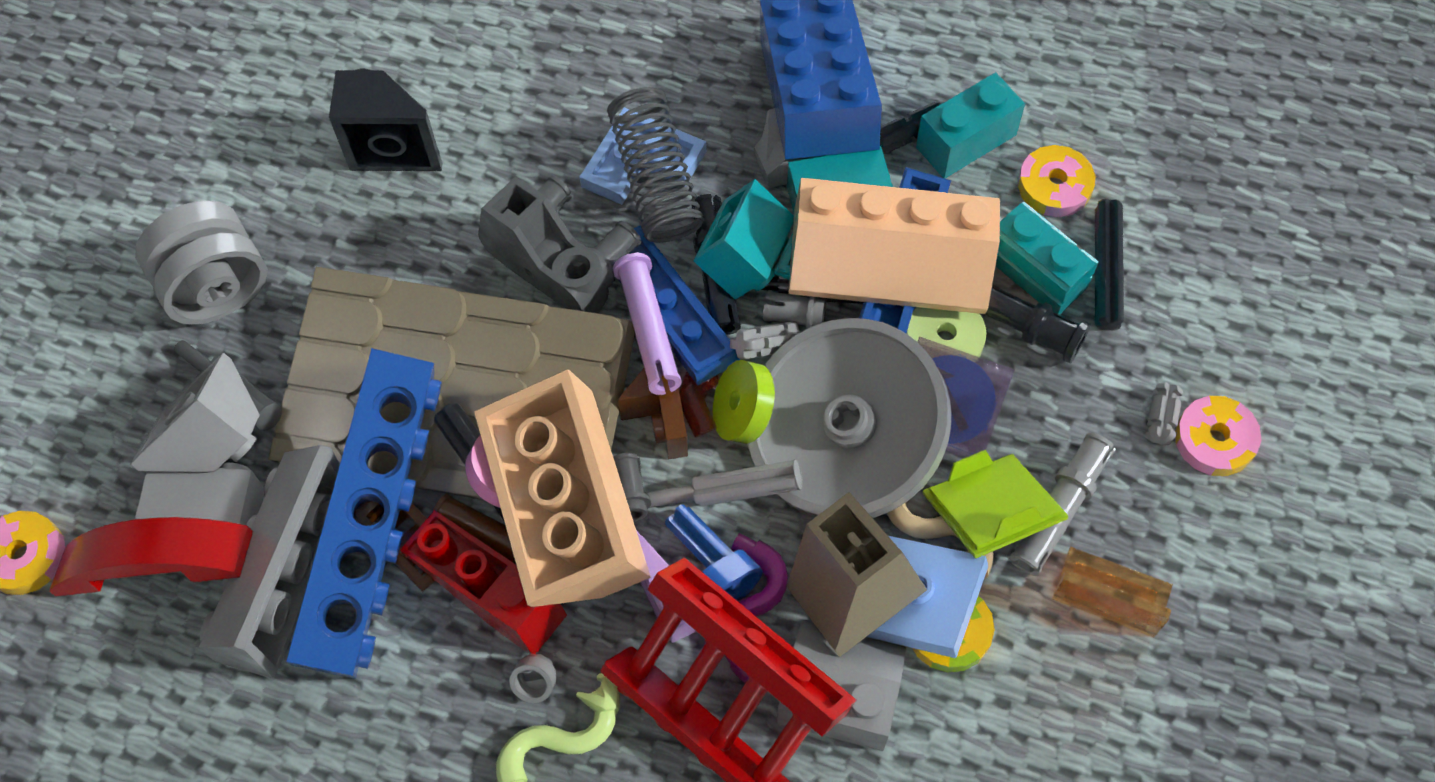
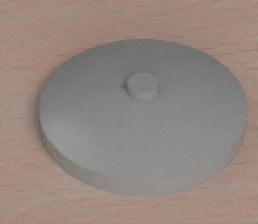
(857, 415)

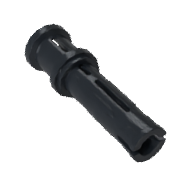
(1038, 323)

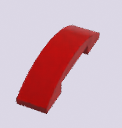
(152, 546)

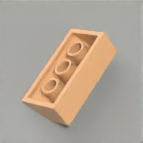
(894, 245)
(560, 493)

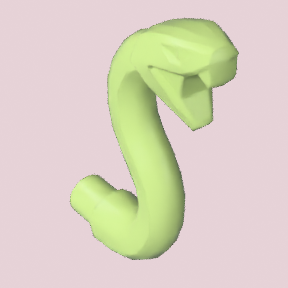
(604, 703)

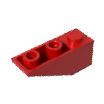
(481, 581)

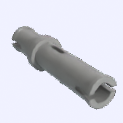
(1072, 487)

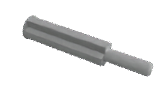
(734, 485)

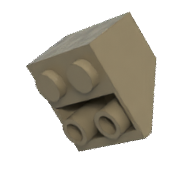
(850, 575)

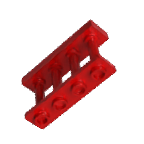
(750, 644)

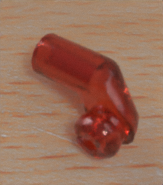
(694, 404)

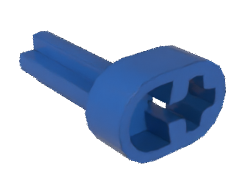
(730, 570)

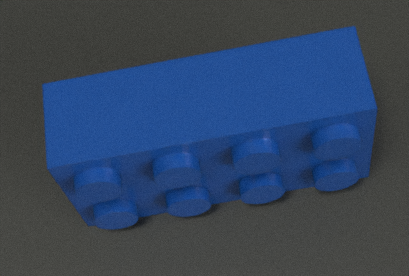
(819, 77)

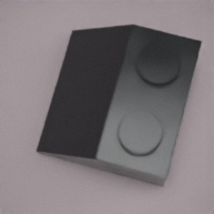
(381, 124)

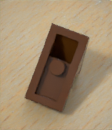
(664, 411)

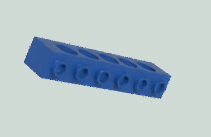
(385, 381)

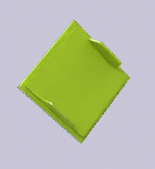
(993, 503)

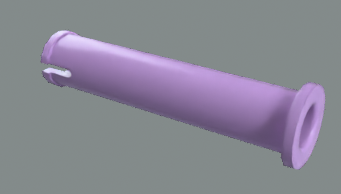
(647, 321)

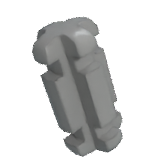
(1164, 413)

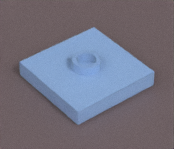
(942, 613)

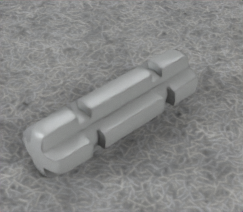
(763, 339)

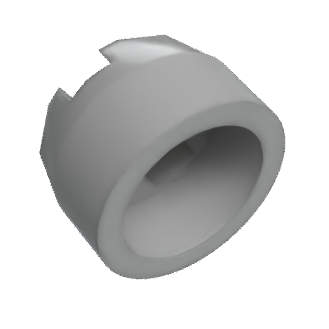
(536, 685)

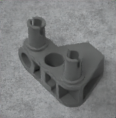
(532, 241)

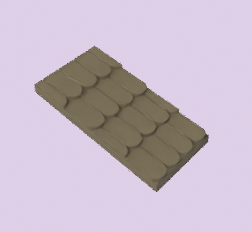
(478, 349)

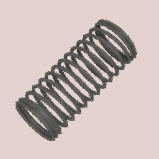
(662, 217)

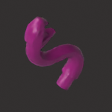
(776, 585)

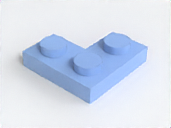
(606, 171)

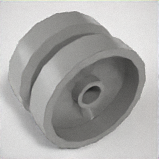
(200, 262)

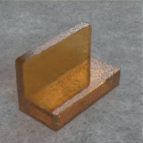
(1113, 592)

